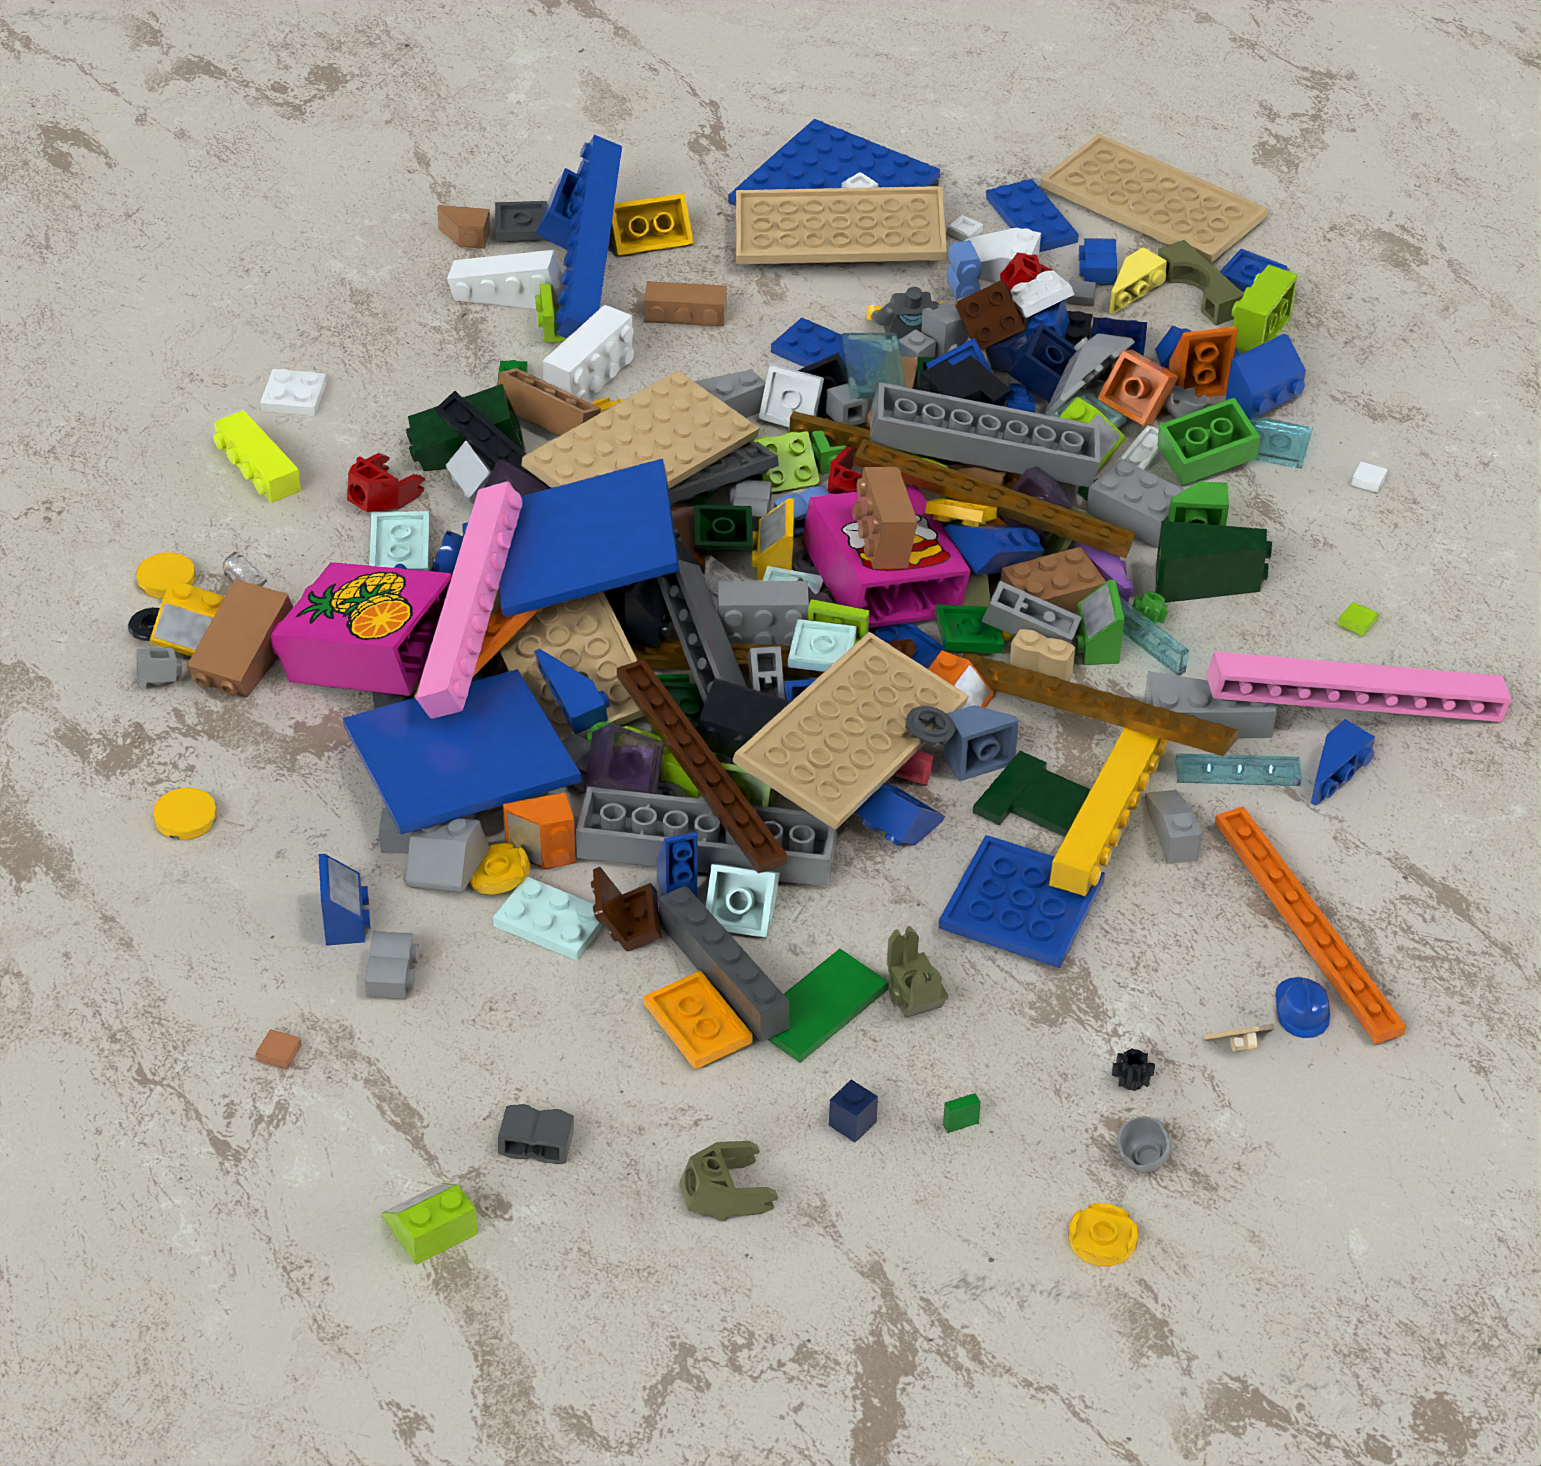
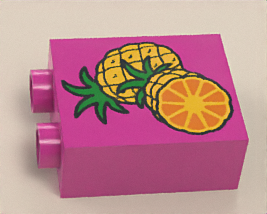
(362, 628)

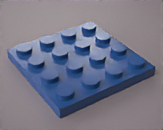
(1013, 907)

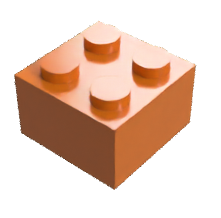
(1137, 387)

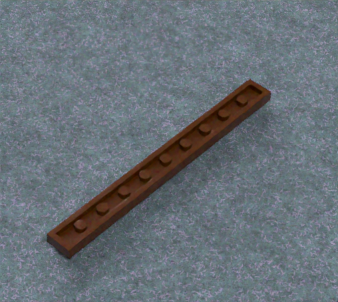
(702, 767)

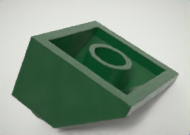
(723, 527)

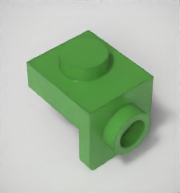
(823, 452)

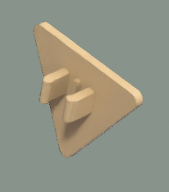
(1238, 1035)

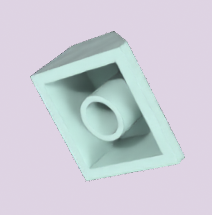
(742, 898)

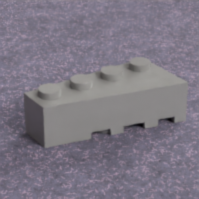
(944, 327)
(738, 390)
(1195, 698)

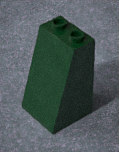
(437, 442)
(1210, 560)

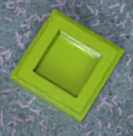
(1358, 619)

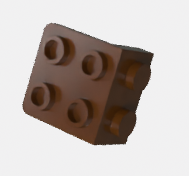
(990, 315)
(628, 916)

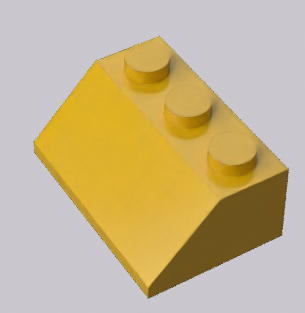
(650, 224)

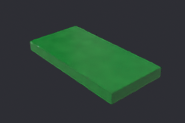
(827, 1002)

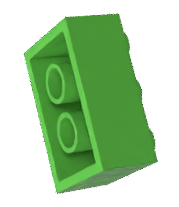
(1208, 441)

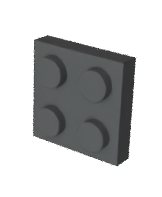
(518, 220)

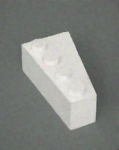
(505, 279)

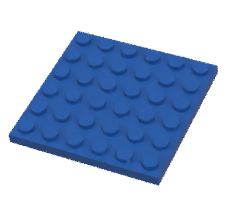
(827, 156)

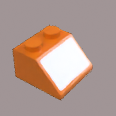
(964, 677)
(542, 829)

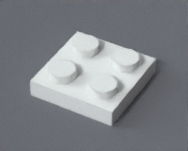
(1040, 293)
(293, 392)
(787, 392)

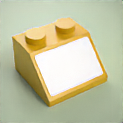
(774, 539)
(184, 617)

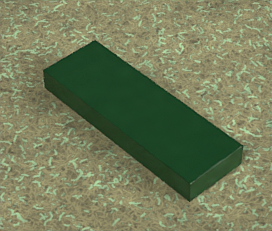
(998, 798)

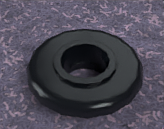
(140, 621)

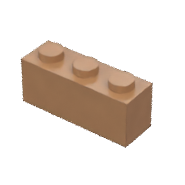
(685, 303)

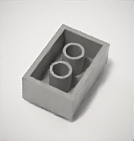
(1132, 500)
(762, 610)

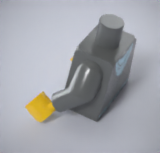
(903, 312)

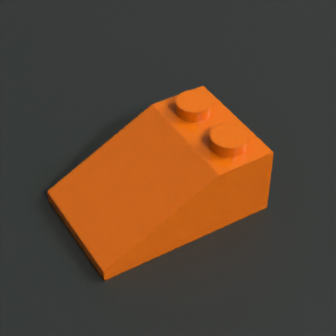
(1204, 360)

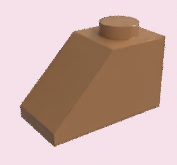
(465, 225)

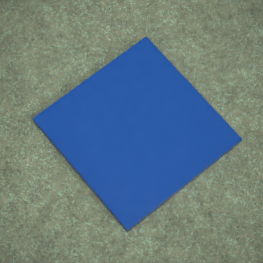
(590, 538)
(463, 760)

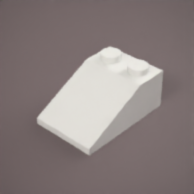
(1000, 247)

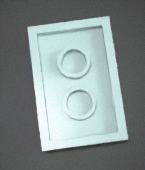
(400, 539)
(549, 918)

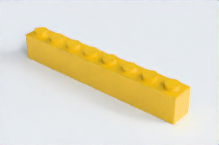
(1106, 811)

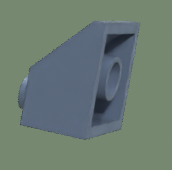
(981, 741)

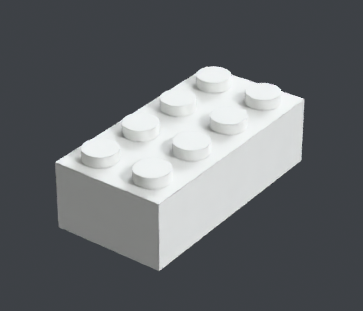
(591, 354)

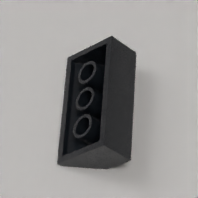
(645, 609)
(735, 715)

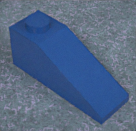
(573, 693)

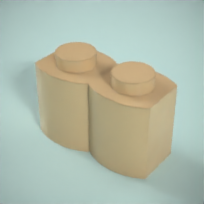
(1042, 654)

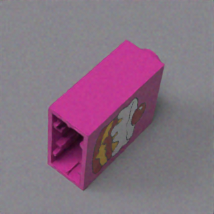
(891, 595)

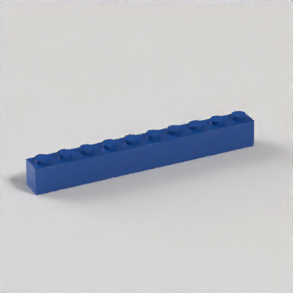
(589, 235)

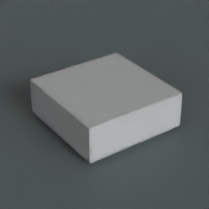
(1083, 293)

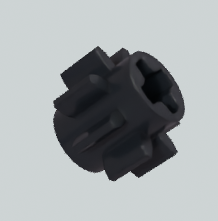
(1133, 1069)

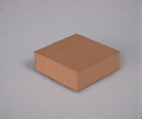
(278, 1049)

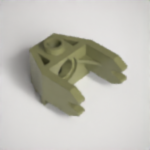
(913, 980)
(709, 1186)

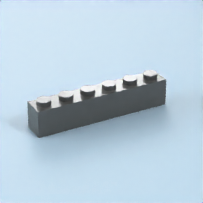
(699, 627)
(724, 963)

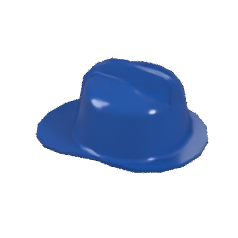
(1302, 1007)

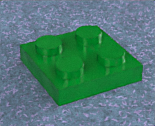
(964, 631)

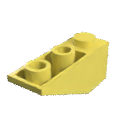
(1138, 276)

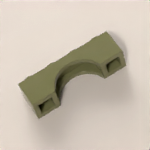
(1191, 268)

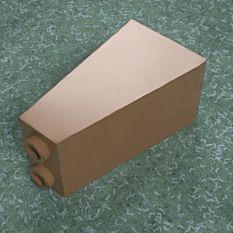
(238, 640)

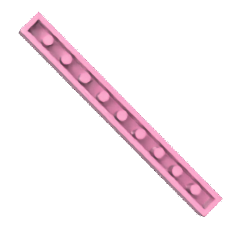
(469, 601)
(1357, 686)

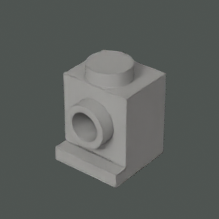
(157, 666)

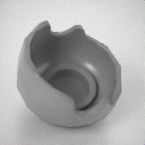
(1183, 402)
(1143, 1144)

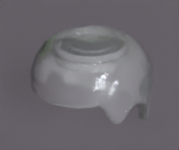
(241, 569)

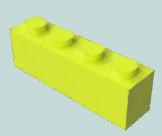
(257, 456)

